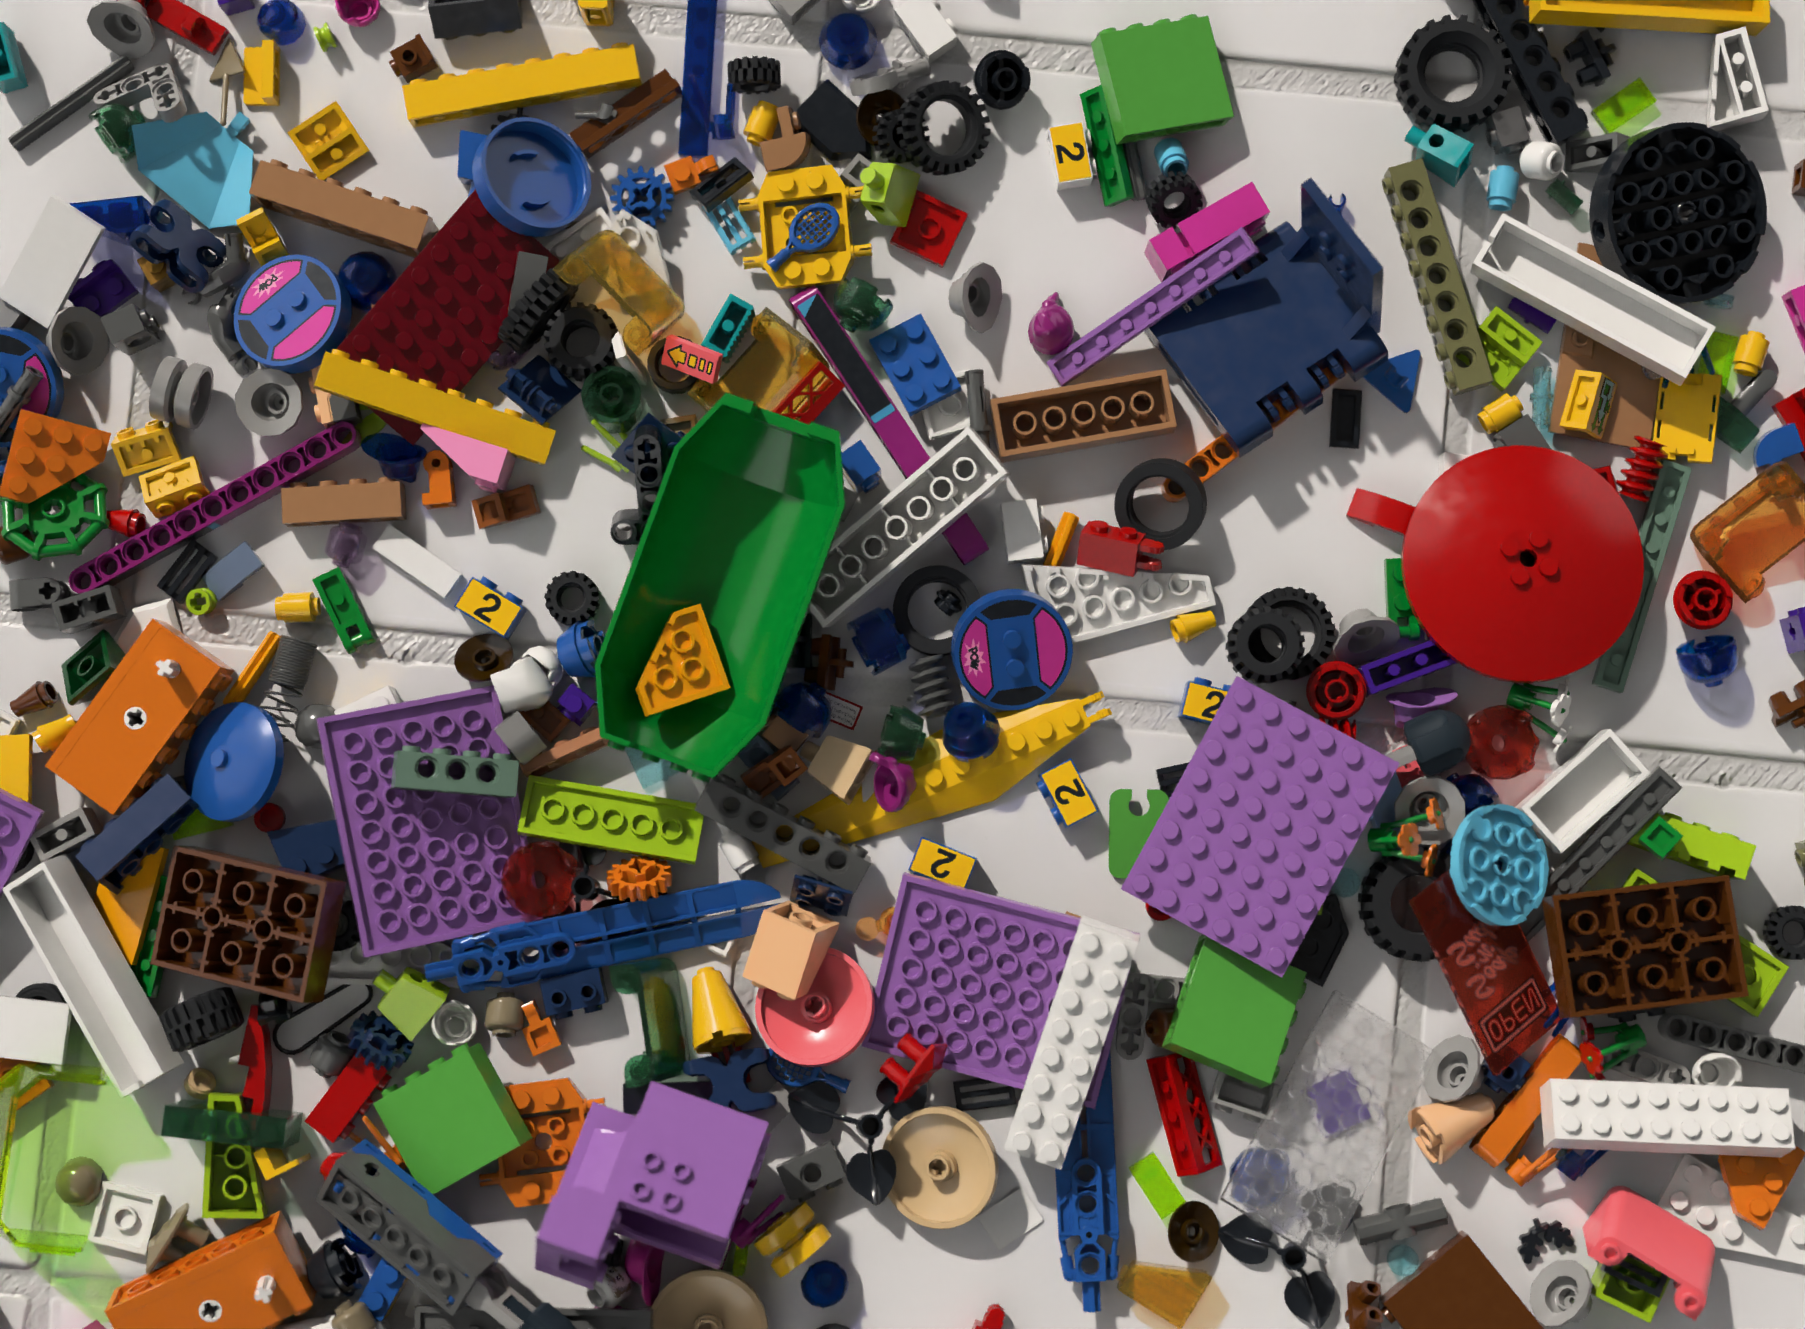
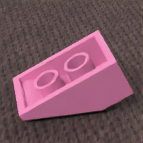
(482, 461)

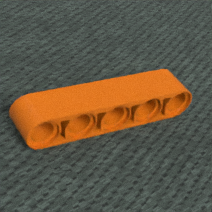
(1524, 1106)

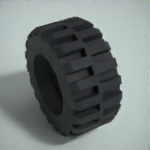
(1377, 910)

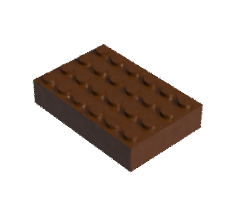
(248, 923)
(1644, 946)

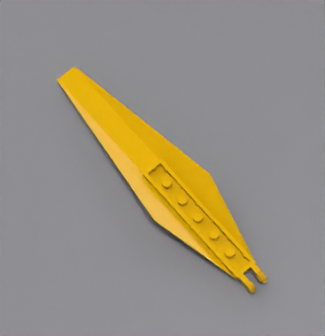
(948, 784)

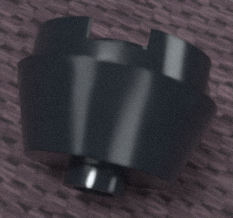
(1001, 79)
(334, 1270)

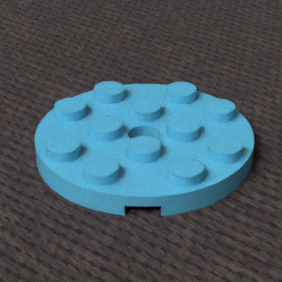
(1479, 842)

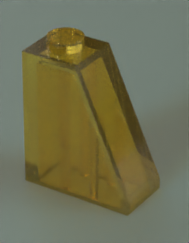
(1164, 1288)

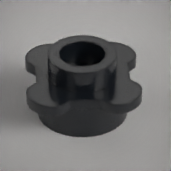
(948, 602)

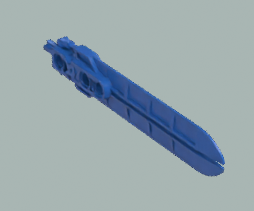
(549, 962)
(1102, 1187)

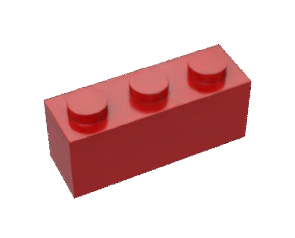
(347, 1099)

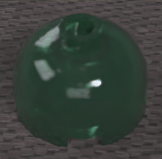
(116, 128)
(859, 306)

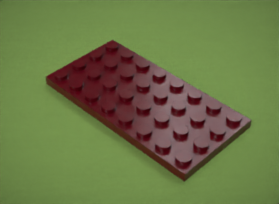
(445, 306)

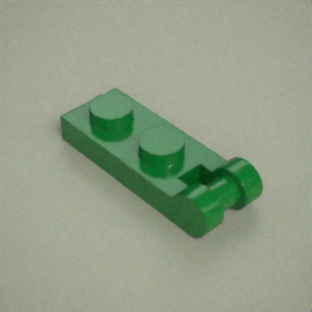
(1396, 600)
(343, 609)

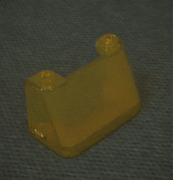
(630, 283)
(766, 368)

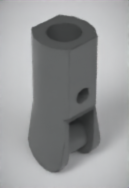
(1754, 391)

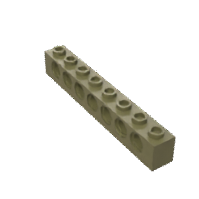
(1414, 177)

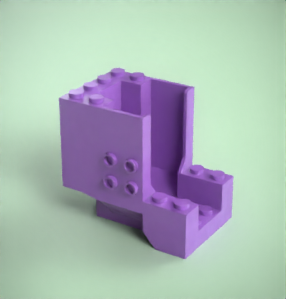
(653, 1177)

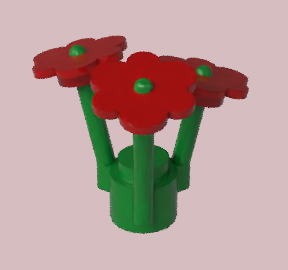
(1627, 1041)

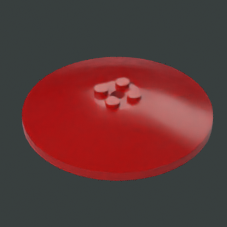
(1488, 606)

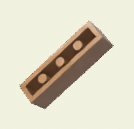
(343, 503)

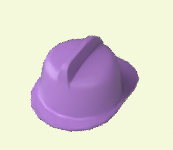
(1415, 703)

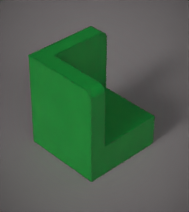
(1660, 838)

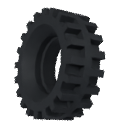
(1476, 45)

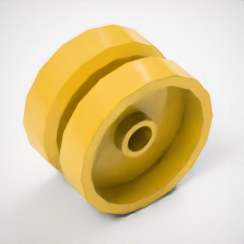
(789, 1236)

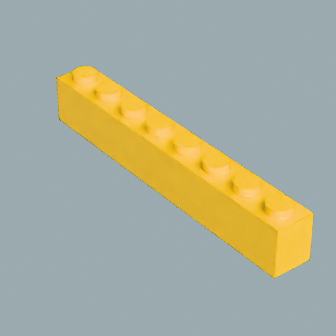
(522, 84)
(427, 405)

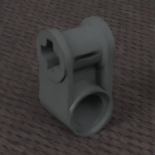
(34, 593)

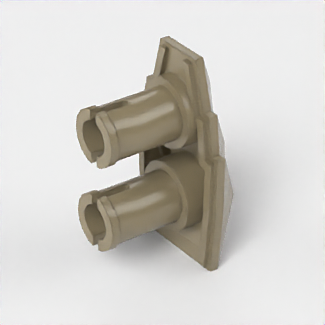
(160, 1244)

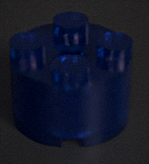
(878, 640)

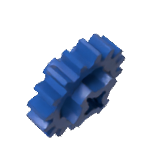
(648, 189)

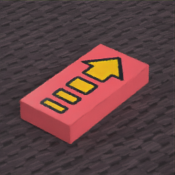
(691, 359)

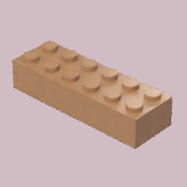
(342, 209)
(1083, 415)

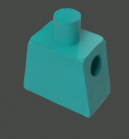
(1441, 152)

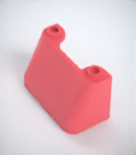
(1634, 1225)

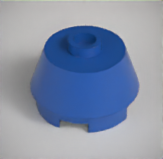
(580, 648)

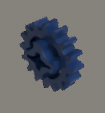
(379, 1041)

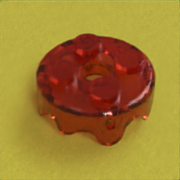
(1518, 738)
(559, 873)

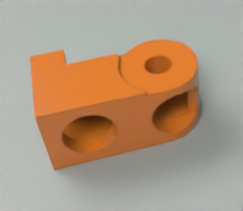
(441, 481)

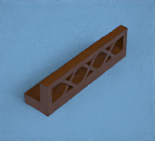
(632, 111)

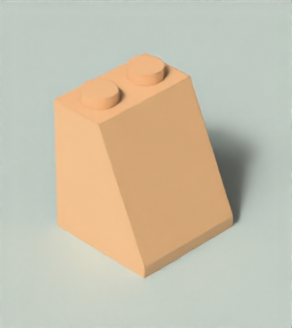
(789, 949)

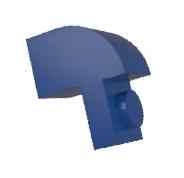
(1776, 445)

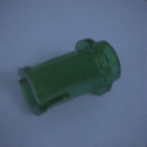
(1563, 196)

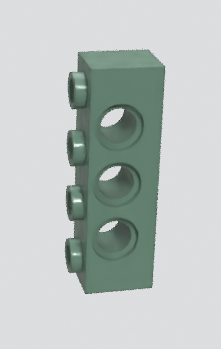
(406, 774)

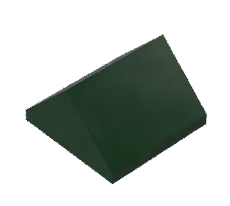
(91, 667)

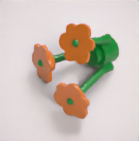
(1386, 839)

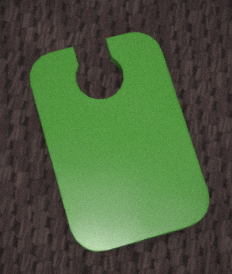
(1128, 831)

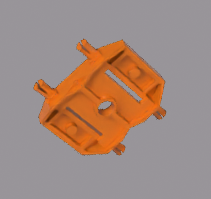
(563, 1129)

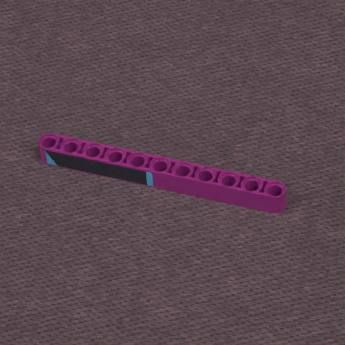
(876, 406)
(202, 508)

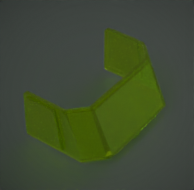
(12, 1087)

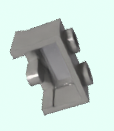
(1236, 1094)

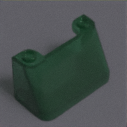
(661, 1018)

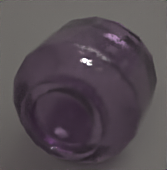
(346, 544)

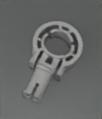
(890, 77)

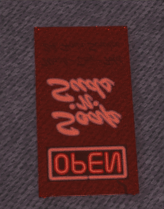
(1488, 974)

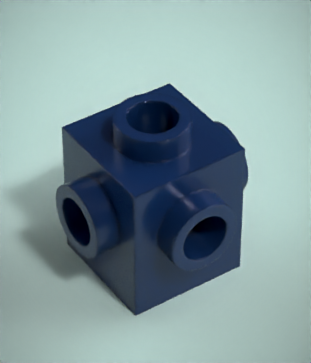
(1511, 1079)

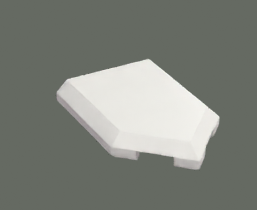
(644, 242)
(140, 617)

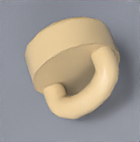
(199, 1083)

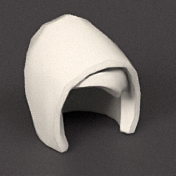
(522, 686)

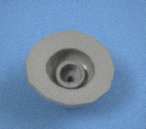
(122, 27)
(977, 296)
(77, 340)
(261, 405)
(1364, 637)
(1449, 800)
(1455, 1070)
(1555, 1291)

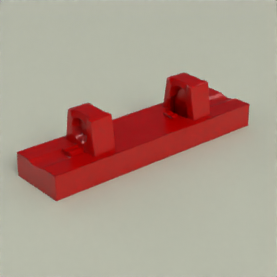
(187, 23)

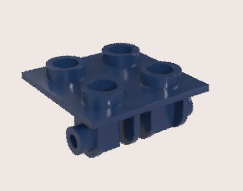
(539, 389)
(670, 439)
(812, 893)

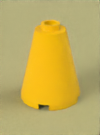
(716, 1014)

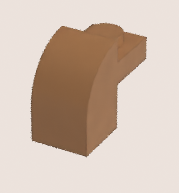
(791, 148)

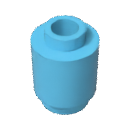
(1171, 156)
(1502, 188)

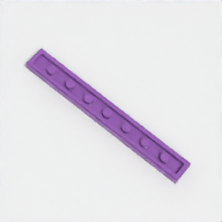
(1153, 306)

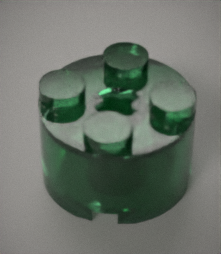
(601, 388)

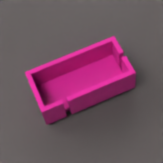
(1203, 230)

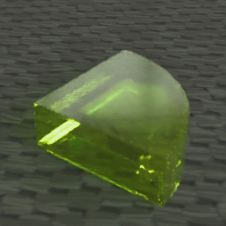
(740, 1261)

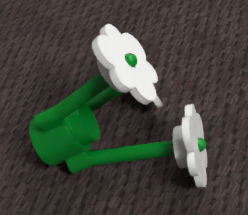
(1522, 698)

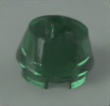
(901, 734)

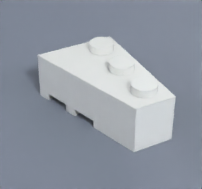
(1734, 82)

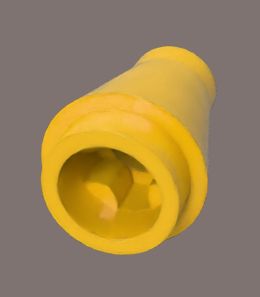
(1189, 626)
(53, 733)

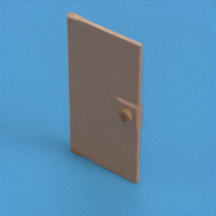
(1634, 397)

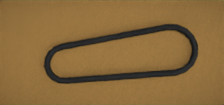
(337, 1023)

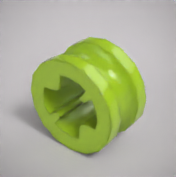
(325, 37)
(193, 595)

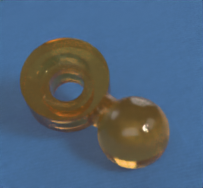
(868, 928)

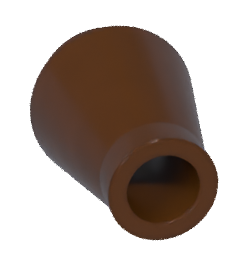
(36, 698)

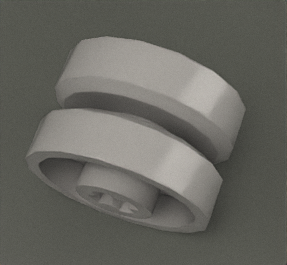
(181, 392)

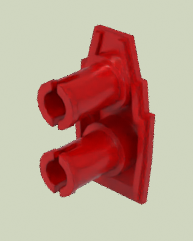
(927, 1063)

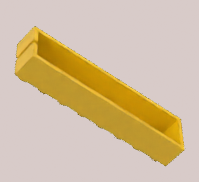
(1657, 15)

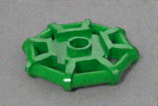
(60, 525)

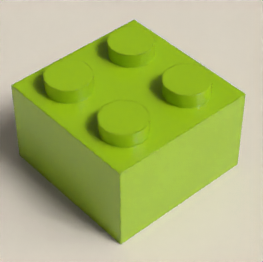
(1626, 1295)

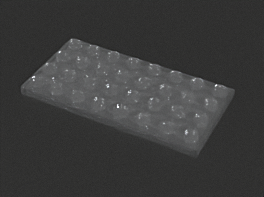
(1329, 1126)

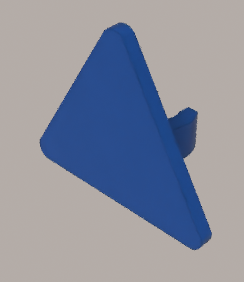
(1396, 379)

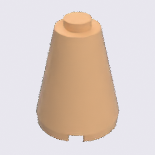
(1450, 1125)

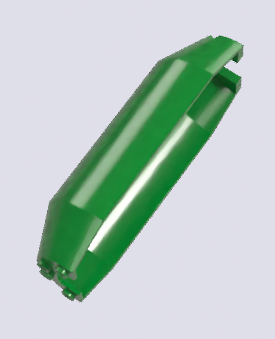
(746, 537)

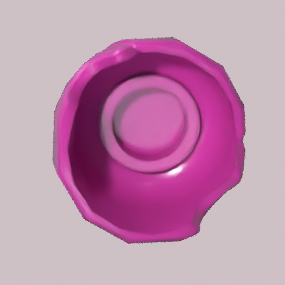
(358, 12)

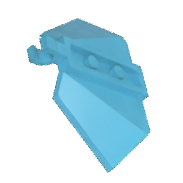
(199, 165)

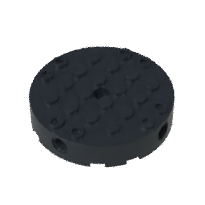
(1678, 212)

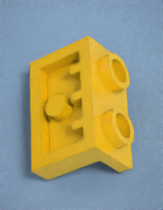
(145, 447)
(173, 487)

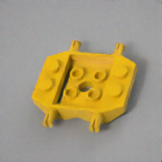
(776, 221)

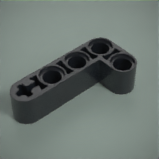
(645, 485)

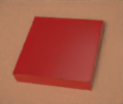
(930, 229)

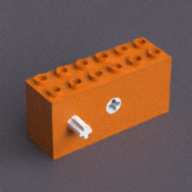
(140, 717)
(230, 1284)

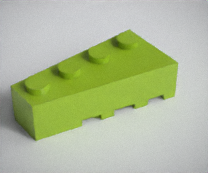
(1705, 849)
(231, 1171)

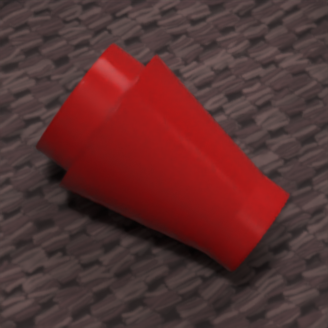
(126, 522)

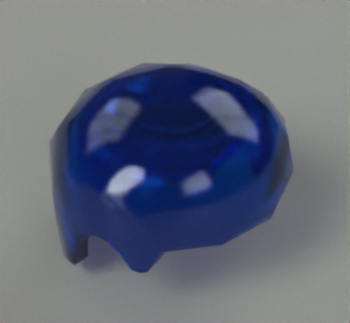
(281, 21)
(824, 1284)

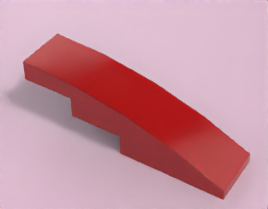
(257, 1055)

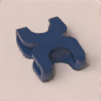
(178, 246)
(730, 1080)

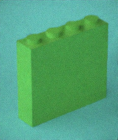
(1162, 78)
(1234, 1013)
(452, 1118)

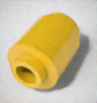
(761, 123)
(1750, 354)
(1500, 413)
(297, 607)

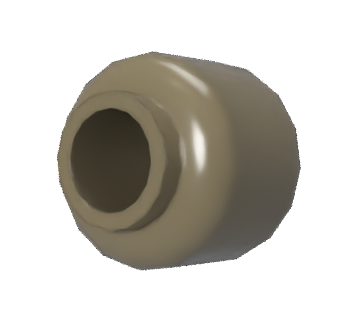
(504, 1015)
(353, 1316)

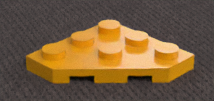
(682, 664)

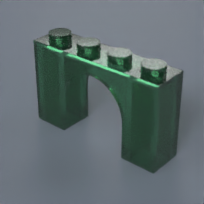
(262, 1129)

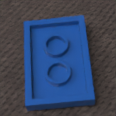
(915, 365)

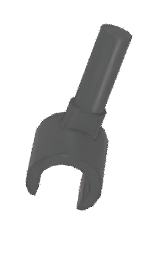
(605, 114)

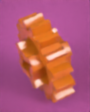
(639, 878)

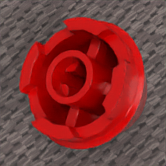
(1703, 600)
(1336, 690)

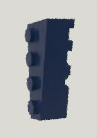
(136, 833)
(309, 847)

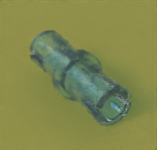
(1541, 397)

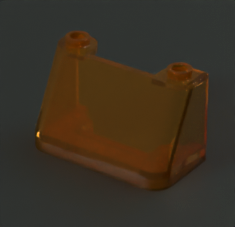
(1754, 529)

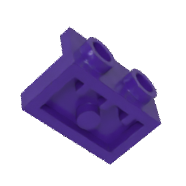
(103, 289)

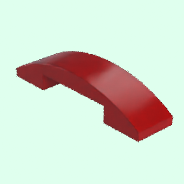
(1380, 511)

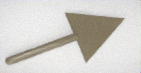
(227, 66)

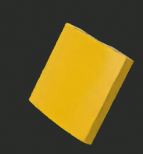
(328, 141)

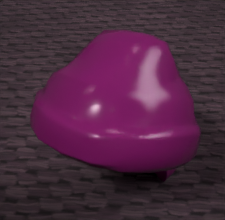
(1051, 327)
(892, 782)

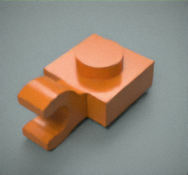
(686, 174)
(540, 1032)

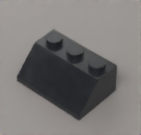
(474, 17)

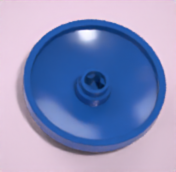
(234, 761)

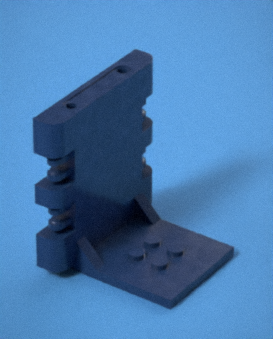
(1279, 325)

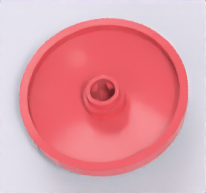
(825, 1021)

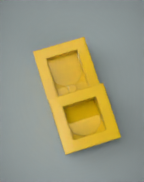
(262, 236)

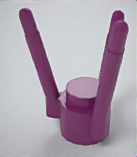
(746, 1232)

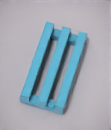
(741, 243)

